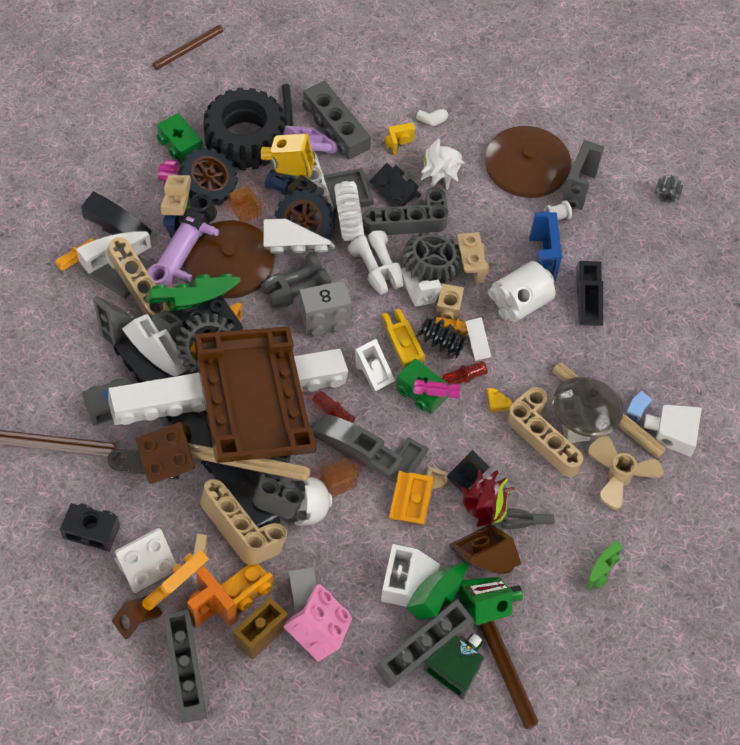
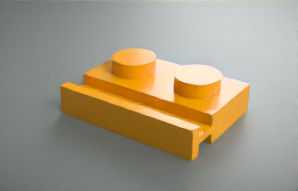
(411, 498)

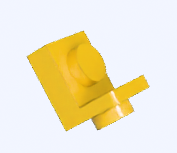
(399, 134)

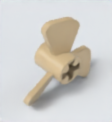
(606, 454)

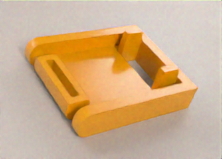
(179, 575)

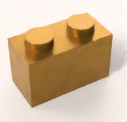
(260, 628)

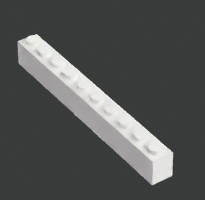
(185, 394)

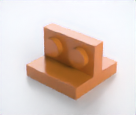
(210, 600)

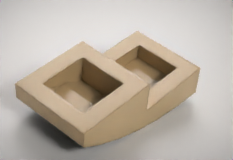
(176, 195)

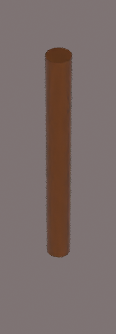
(187, 47)

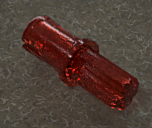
(467, 373)
(331, 407)

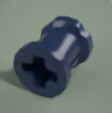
(277, 182)

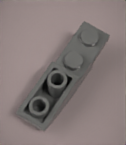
(358, 442)

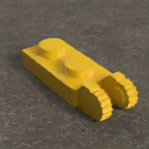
(403, 338)

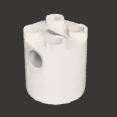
(523, 291)

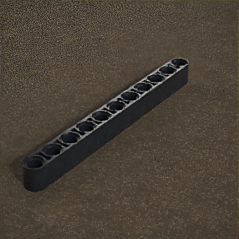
(232, 477)

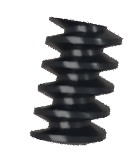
(442, 336)

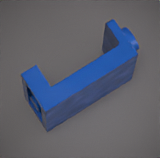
(546, 229)

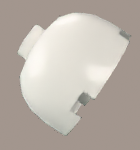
(315, 502)

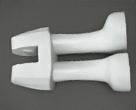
(377, 275)

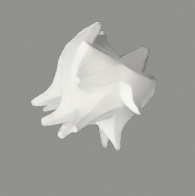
(441, 163)

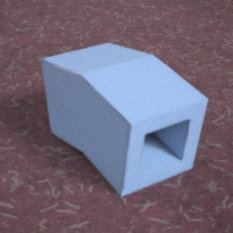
(638, 406)

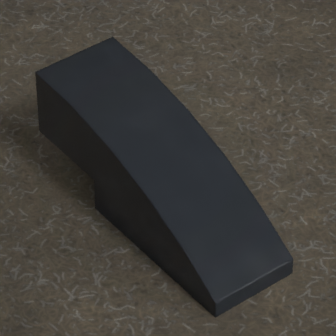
(111, 216)
(590, 293)

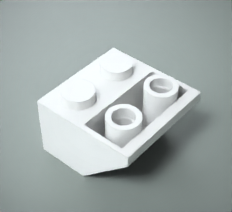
(405, 573)

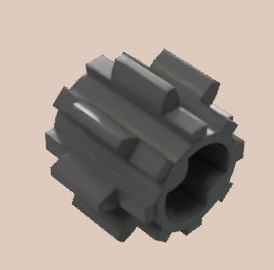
(669, 189)

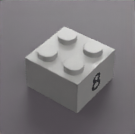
(325, 308)

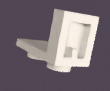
(421, 292)

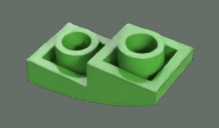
(603, 566)

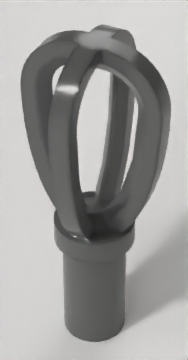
(533, 519)

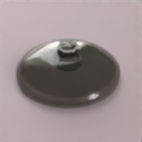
(588, 406)

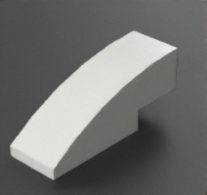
(94, 254)
(155, 345)

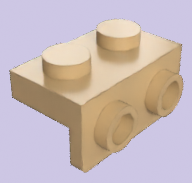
(473, 255)

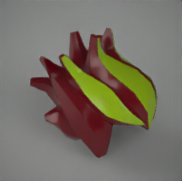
(487, 499)

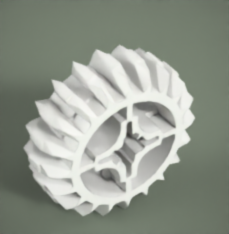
(349, 210)

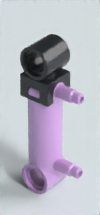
(193, 225)

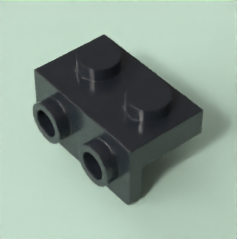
(394, 186)

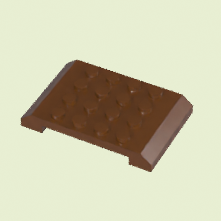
(253, 394)

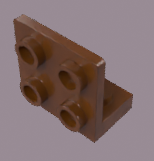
(166, 452)

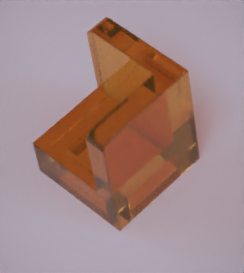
(245, 204)

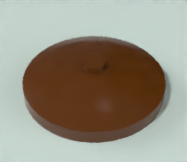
(527, 161)
(234, 251)

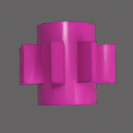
(169, 168)

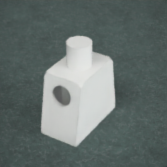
(676, 427)

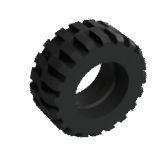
(237, 108)

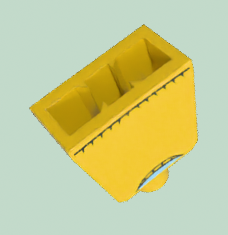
(290, 154)

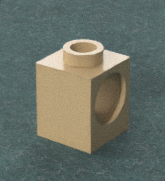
(449, 295)

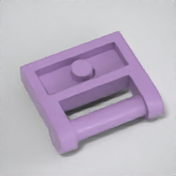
(318, 141)

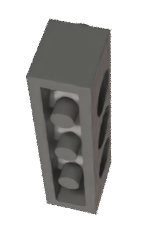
(336, 120)
(423, 643)
(185, 666)

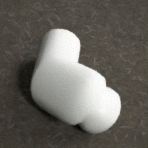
(434, 118)

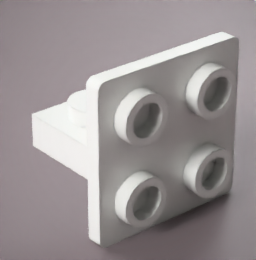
(145, 560)

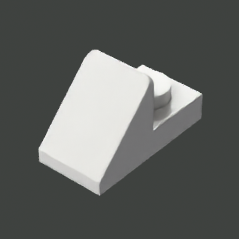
(374, 365)

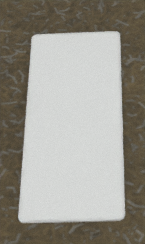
(478, 339)

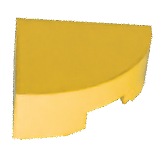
(497, 400)

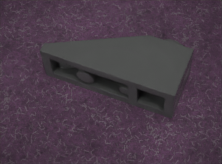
(111, 320)

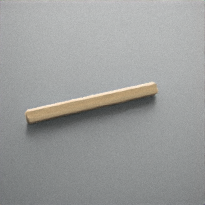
(626, 423)
(261, 465)

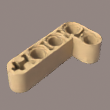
(132, 280)
(567, 457)
(237, 527)

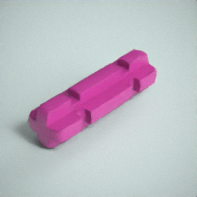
(436, 389)

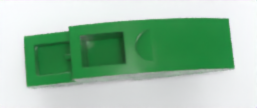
(201, 291)

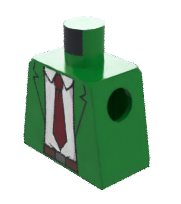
(488, 598)

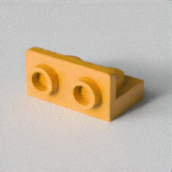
(247, 585)

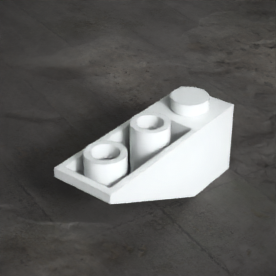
(286, 235)

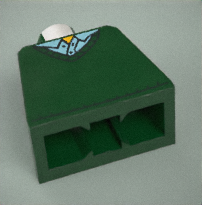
(456, 664)

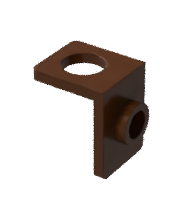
(136, 613)

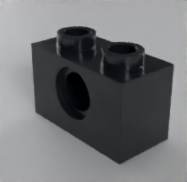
(100, 536)

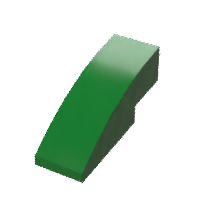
(436, 591)

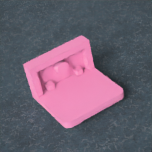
(320, 624)

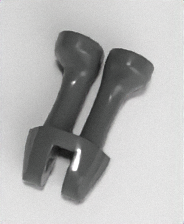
(279, 284)

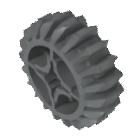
(432, 257)
(190, 334)

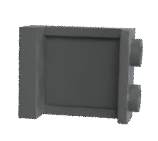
(586, 164)

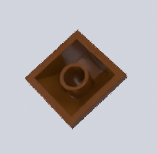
(488, 549)

